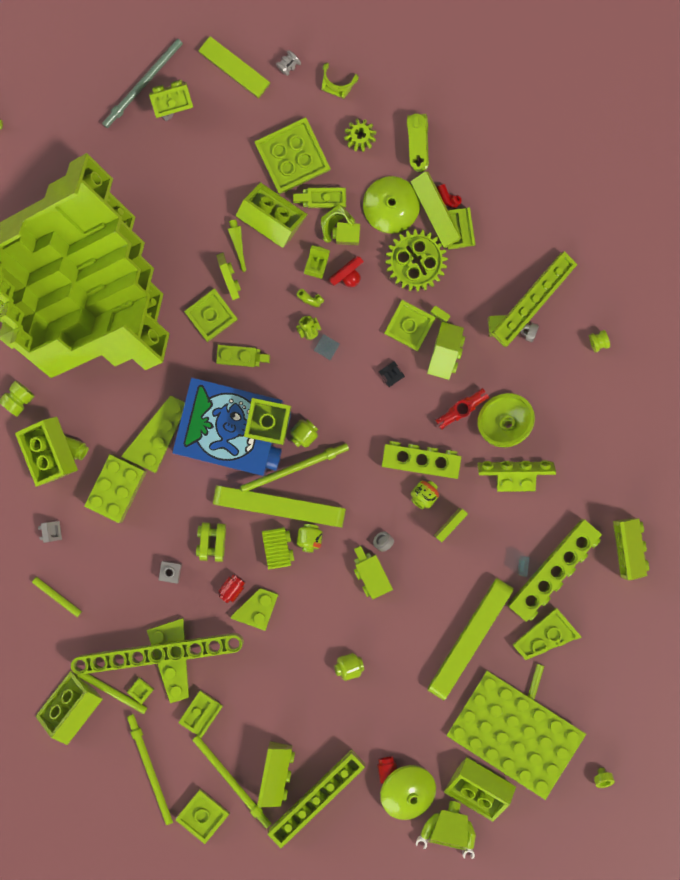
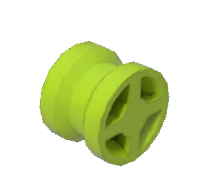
(599, 341)

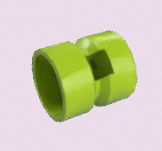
(16, 398)

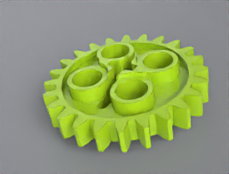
(401, 269)

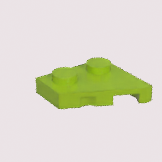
(227, 271)
(257, 609)

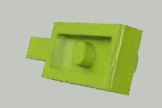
(321, 197)
(240, 356)

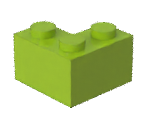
(446, 351)

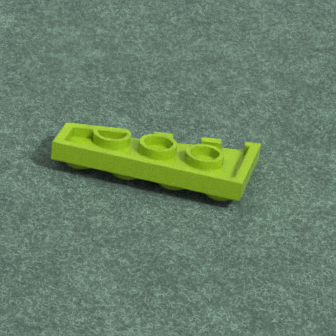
(155, 438)
(173, 673)

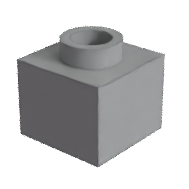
(175, 567)

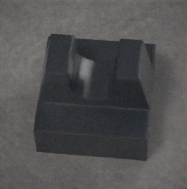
(391, 374)

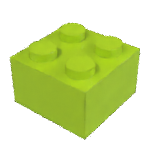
(267, 421)

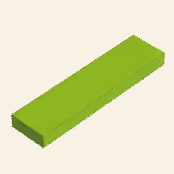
(234, 67)
(436, 209)

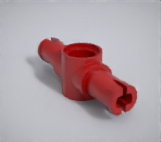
(470, 402)

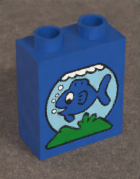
(215, 429)

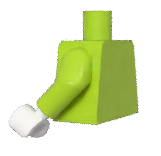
(449, 830)

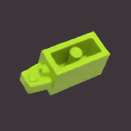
(371, 572)

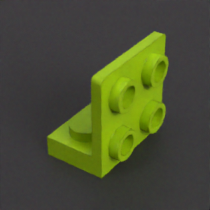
(170, 99)

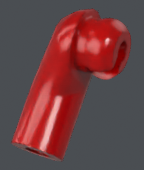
(448, 199)

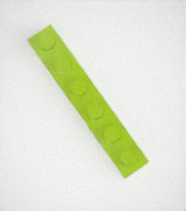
(534, 299)

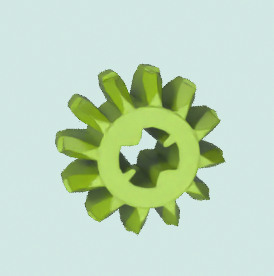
(367, 133)

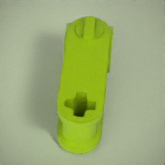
(418, 141)

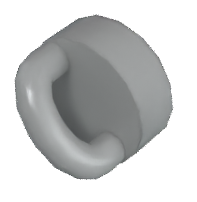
(532, 331)
(383, 541)

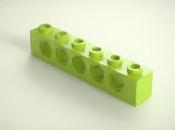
(592, 539)
(316, 798)

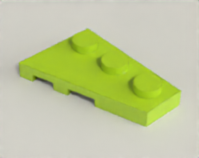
(547, 634)

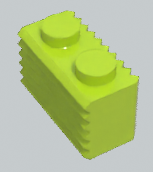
(277, 548)

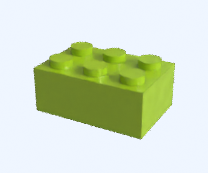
(46, 451)
(115, 488)

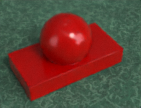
(347, 273)

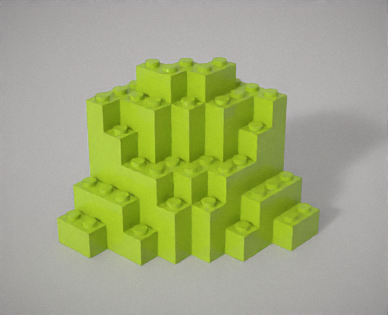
(78, 278)

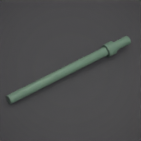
(117, 111)

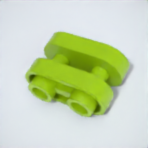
(203, 550)

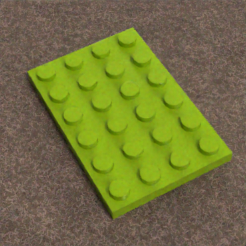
(516, 734)

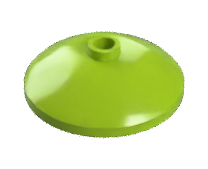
(386, 217)
(500, 412)
(404, 785)

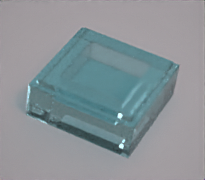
(326, 347)
(523, 565)

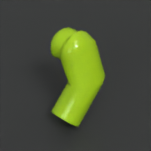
(307, 299)

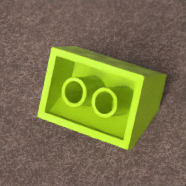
(271, 214)
(631, 548)
(68, 708)
(276, 775)
(480, 789)

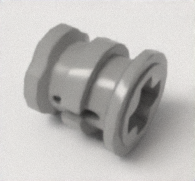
(288, 63)

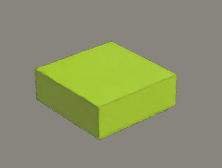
(440, 314)
(140, 690)

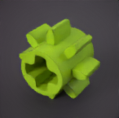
(308, 327)

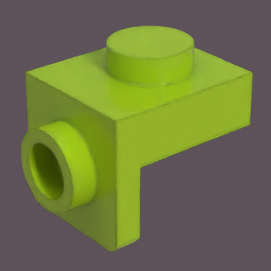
(317, 261)

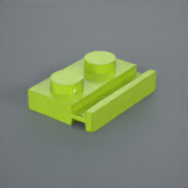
(463, 222)
(200, 714)

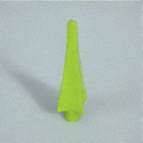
(236, 236)

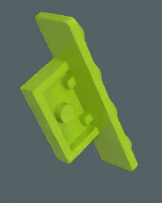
(516, 475)

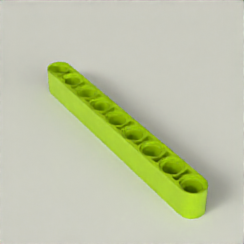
(148, 657)

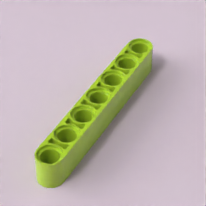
(279, 506)
(470, 639)

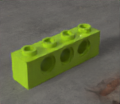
(450, 469)

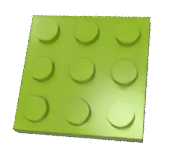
(292, 155)

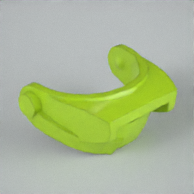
(339, 91)
(330, 219)

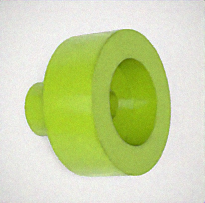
(603, 779)

